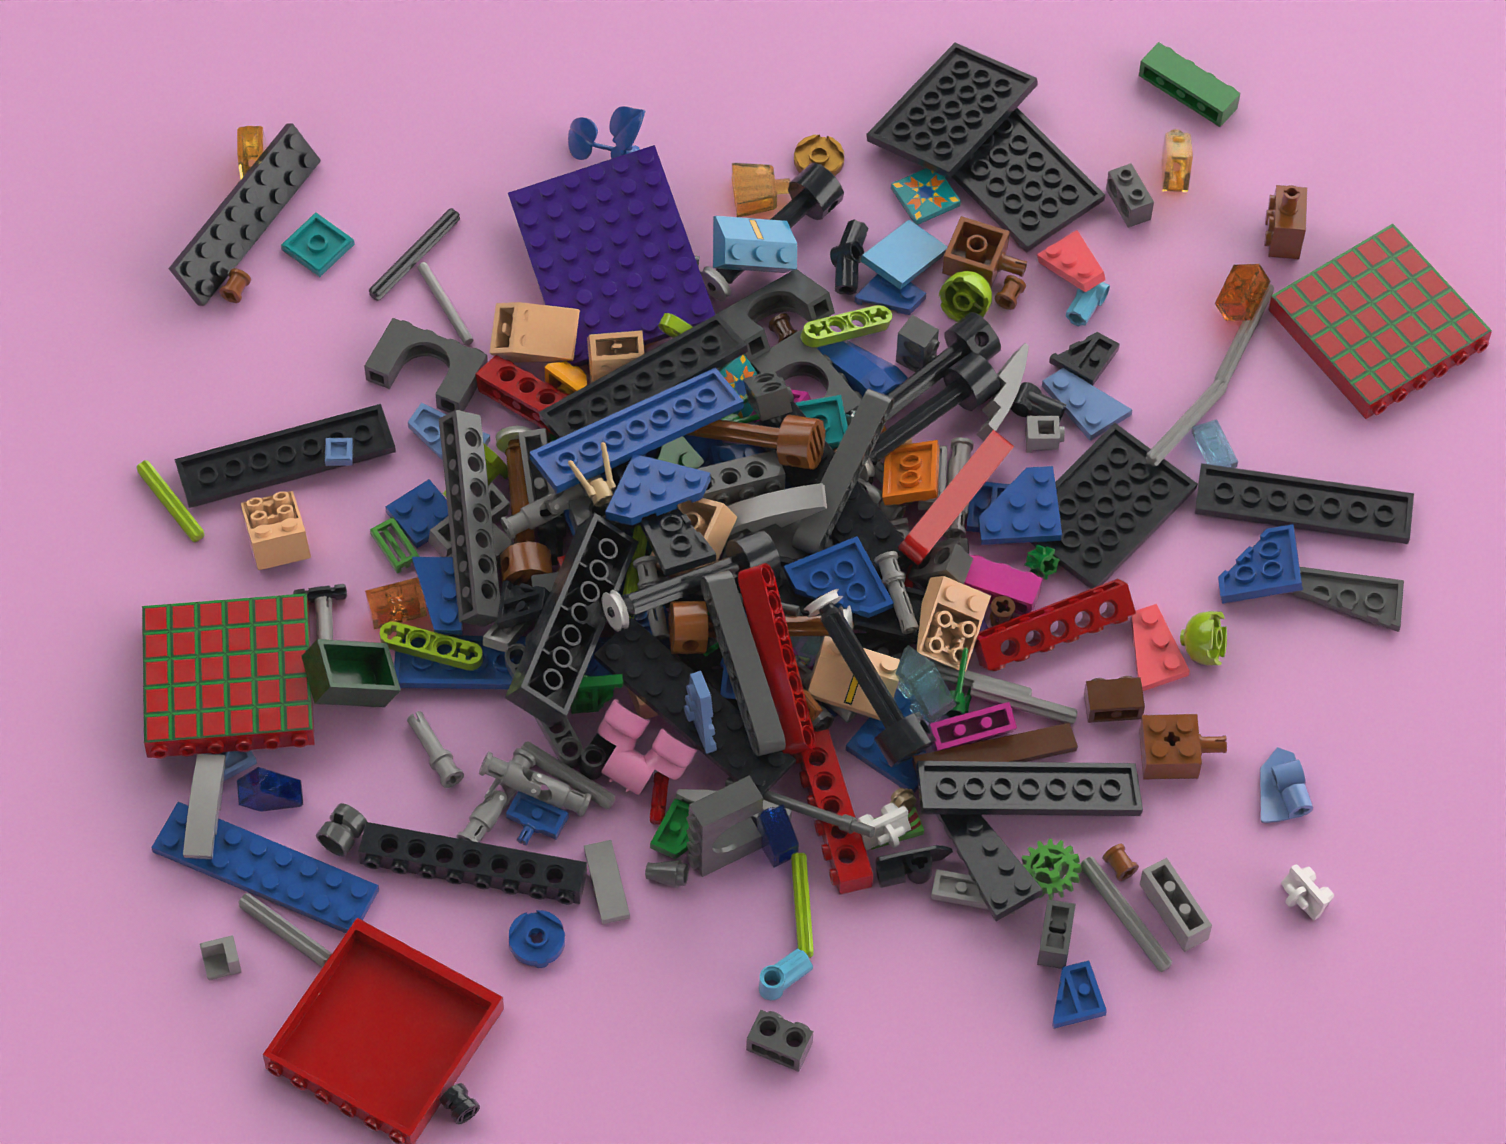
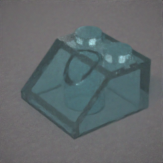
(923, 686)

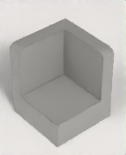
(220, 957)

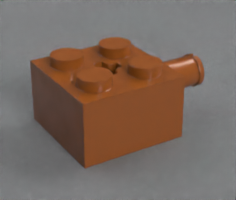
(1286, 221)
(980, 250)
(1174, 747)

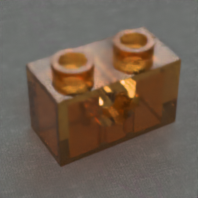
(1242, 292)
(396, 602)

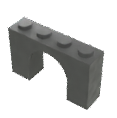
(788, 293)
(405, 342)
(795, 358)
(723, 826)

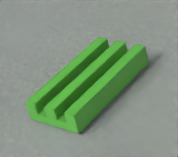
(405, 561)

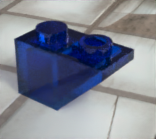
(269, 790)
(777, 835)

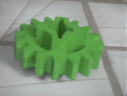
(1060, 860)

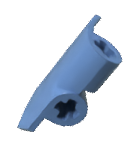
(1283, 788)

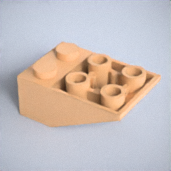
(534, 332)
(612, 351)
(275, 530)
(950, 620)

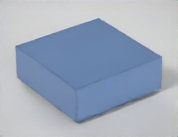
(339, 452)

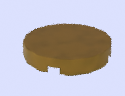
(819, 150)

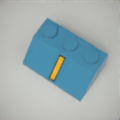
(753, 245)

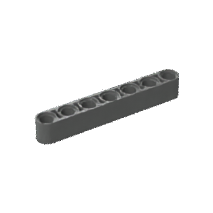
(845, 470)
(742, 663)

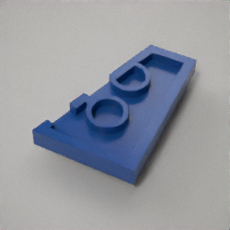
(439, 590)

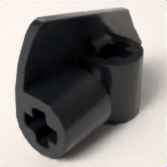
(893, 867)

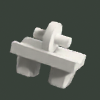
(887, 827)
(1304, 892)

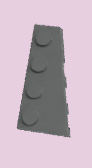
(1358, 595)

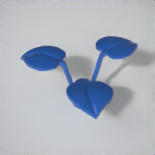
(623, 126)

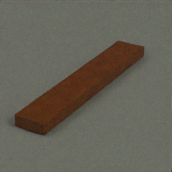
(1011, 748)

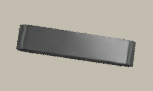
(560, 741)

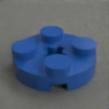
(536, 953)

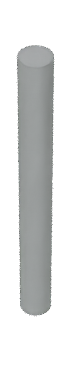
(445, 303)

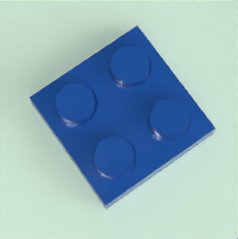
(419, 512)

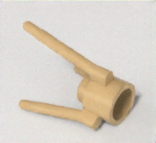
(598, 489)

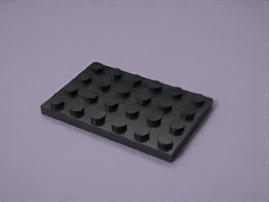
(952, 110)
(1027, 182)
(1113, 505)

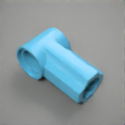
(1086, 303)
(785, 973)

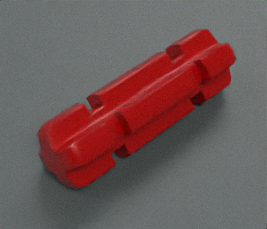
(659, 798)

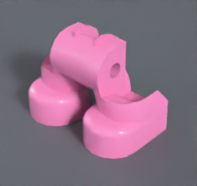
(632, 768)

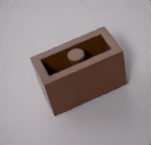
(1114, 699)

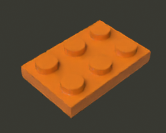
(911, 473)

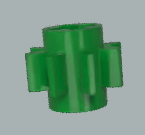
(1042, 561)

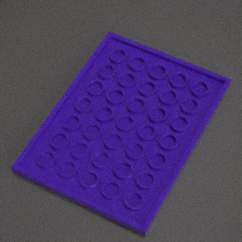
(612, 248)

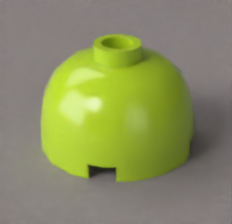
(965, 294)
(1205, 638)

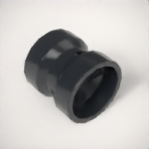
(459, 1103)

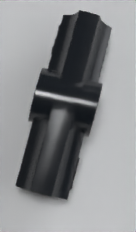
(847, 256)

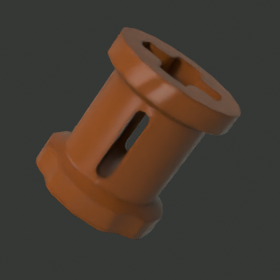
(235, 285)
(1010, 292)
(1120, 862)

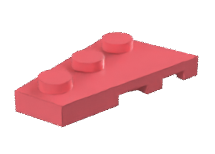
(1073, 262)
(1155, 649)

